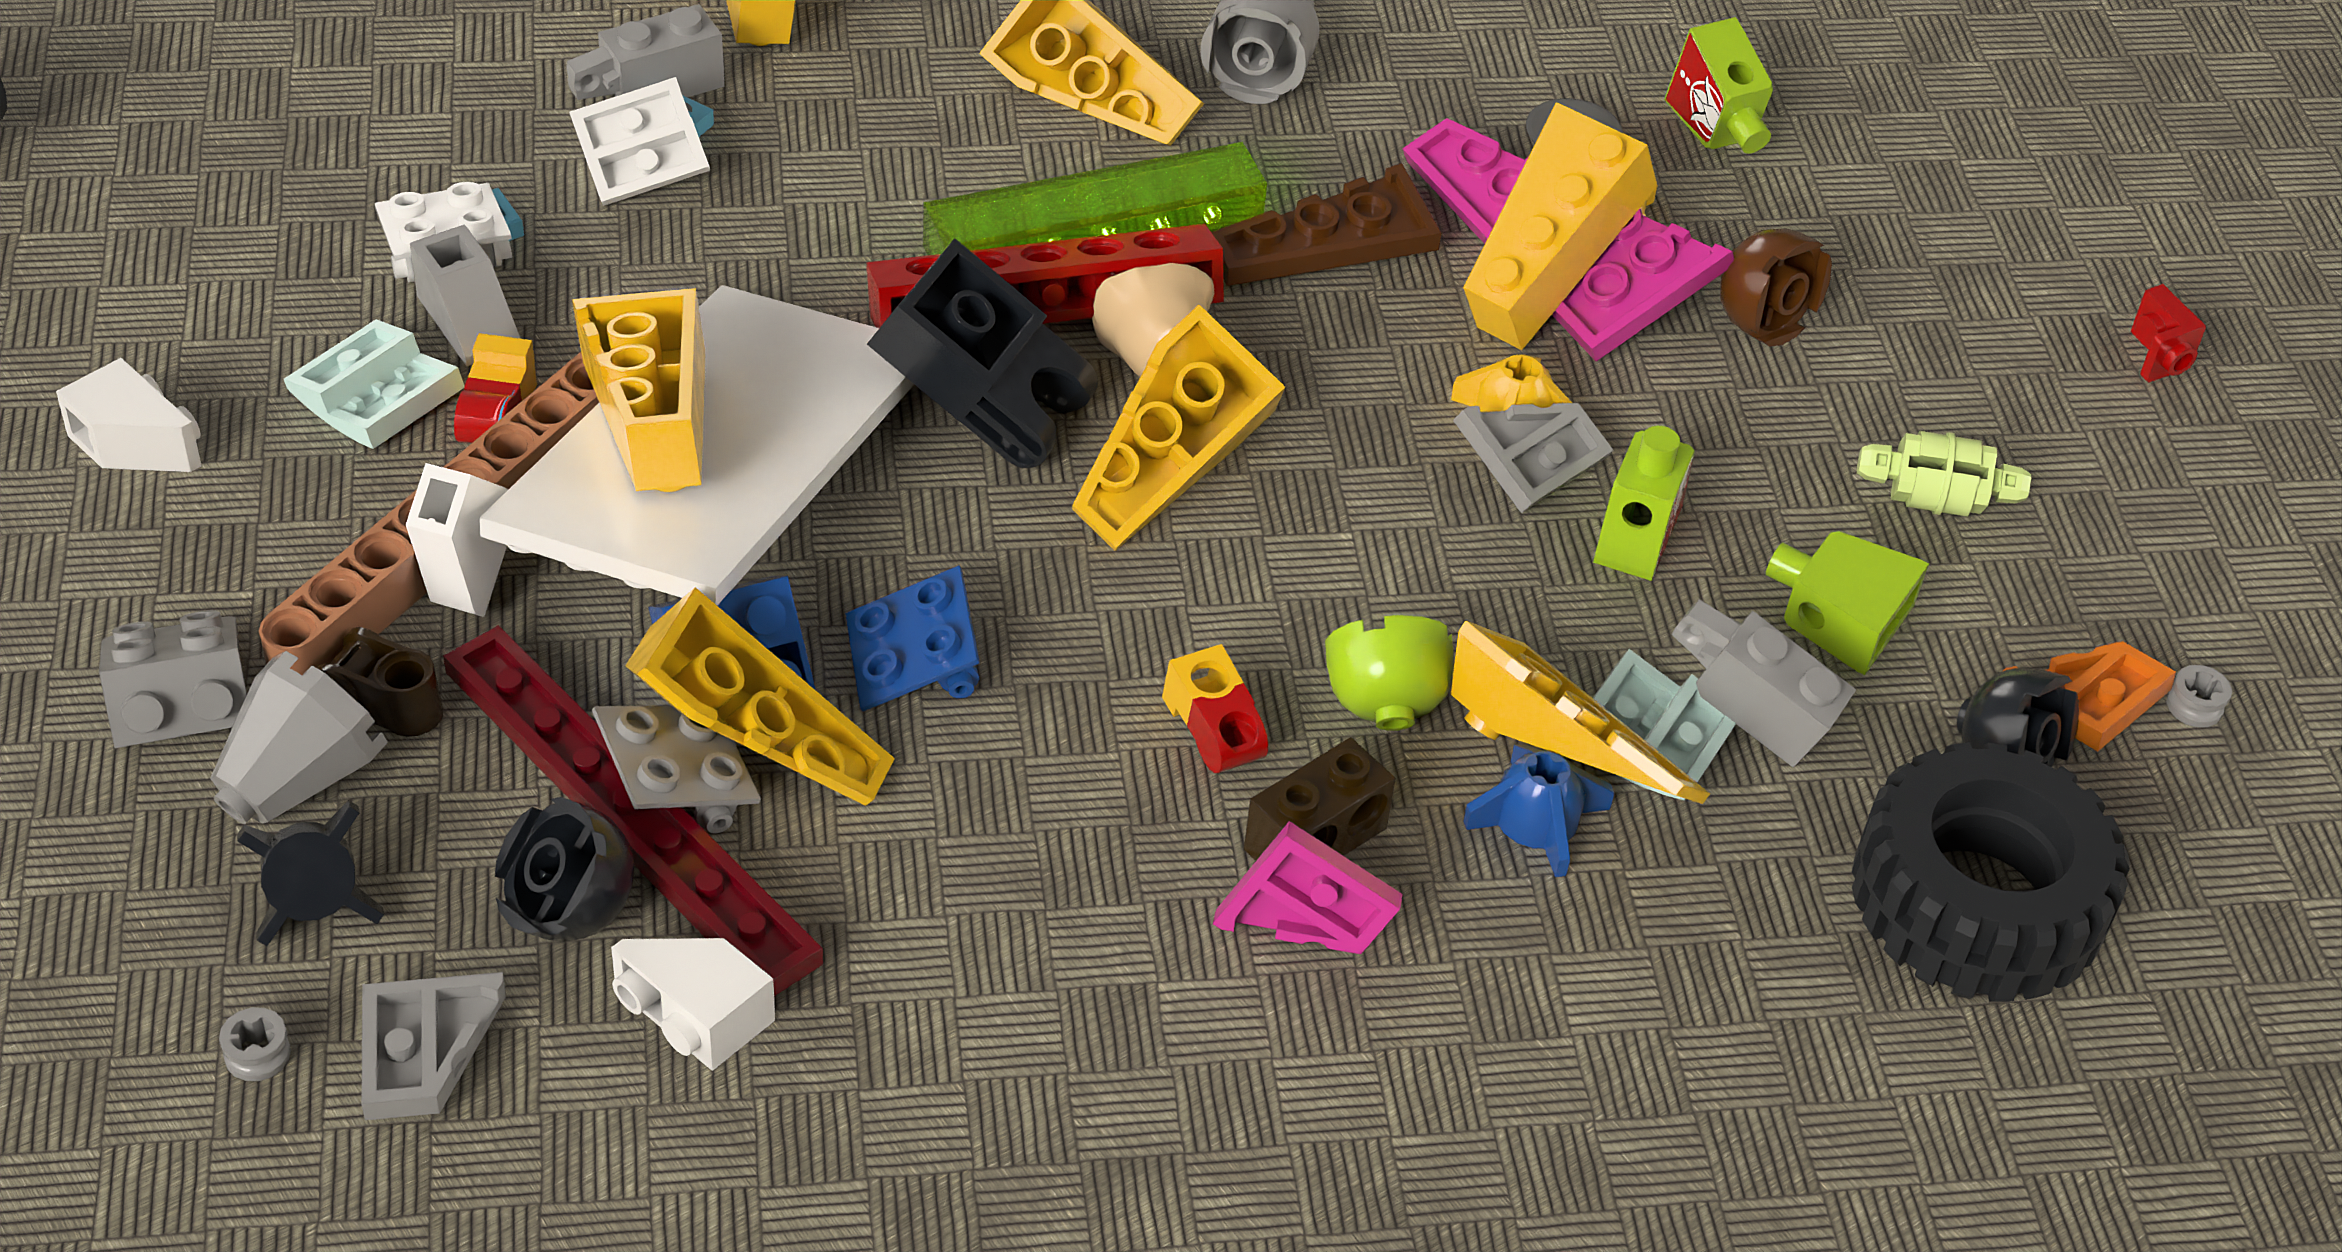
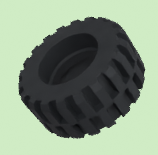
(1973, 932)

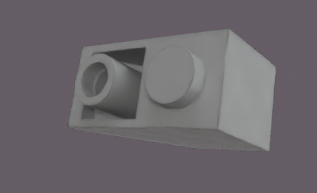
(460, 289)

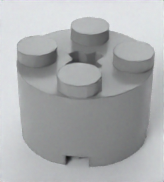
(1260, 46)

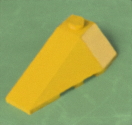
(1091, 65)
(1179, 422)
(746, 693)
(1528, 699)

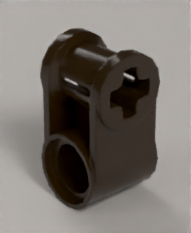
(388, 681)

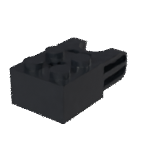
(985, 356)

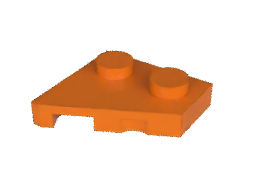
(2112, 688)

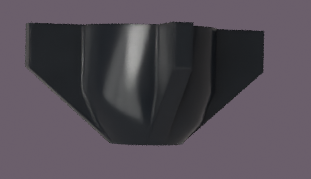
(308, 872)

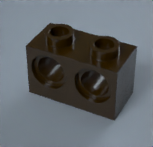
(1335, 798)

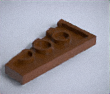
(1346, 229)

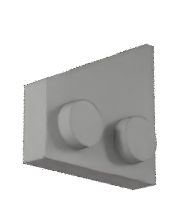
(1534, 447)
(422, 1039)

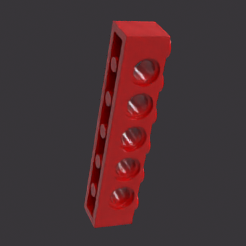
(1062, 273)

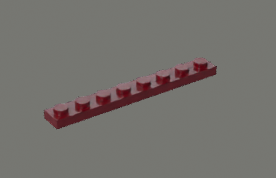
(664, 842)

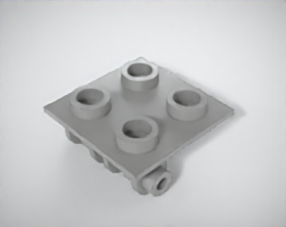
(676, 763)

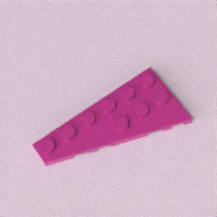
(1627, 287)

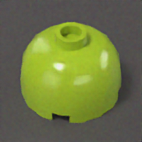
(1392, 670)

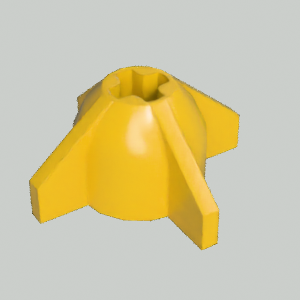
(1508, 383)

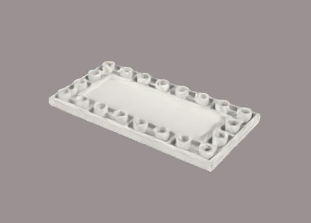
(781, 416)

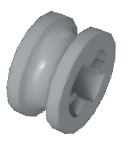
(2194, 710)
(254, 1026)

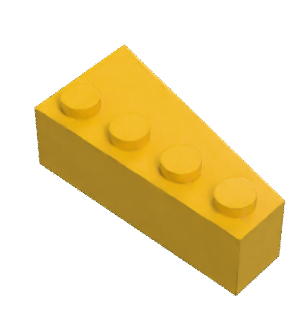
(649, 380)

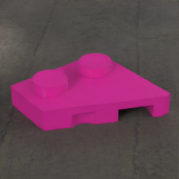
(1310, 895)

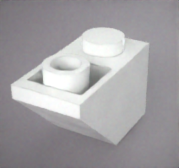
(128, 421)
(447, 542)
(697, 992)

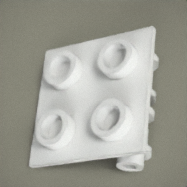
(417, 216)

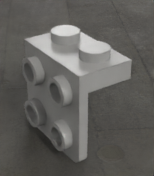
(172, 678)

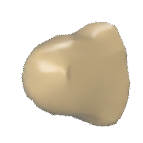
(1144, 305)

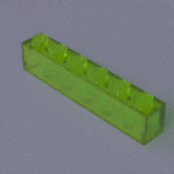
(1170, 191)

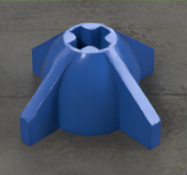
(1540, 802)

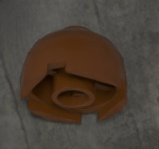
(1774, 283)

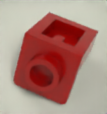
(2168, 332)

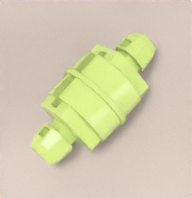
(1944, 473)

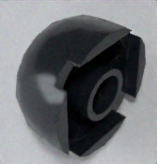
(2023, 711)
(564, 871)

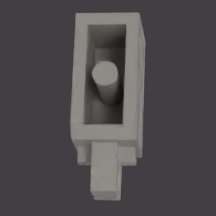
(652, 51)
(1763, 680)

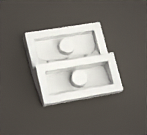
(639, 141)

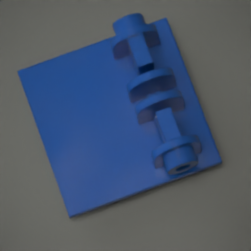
(914, 641)

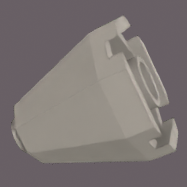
(290, 742)

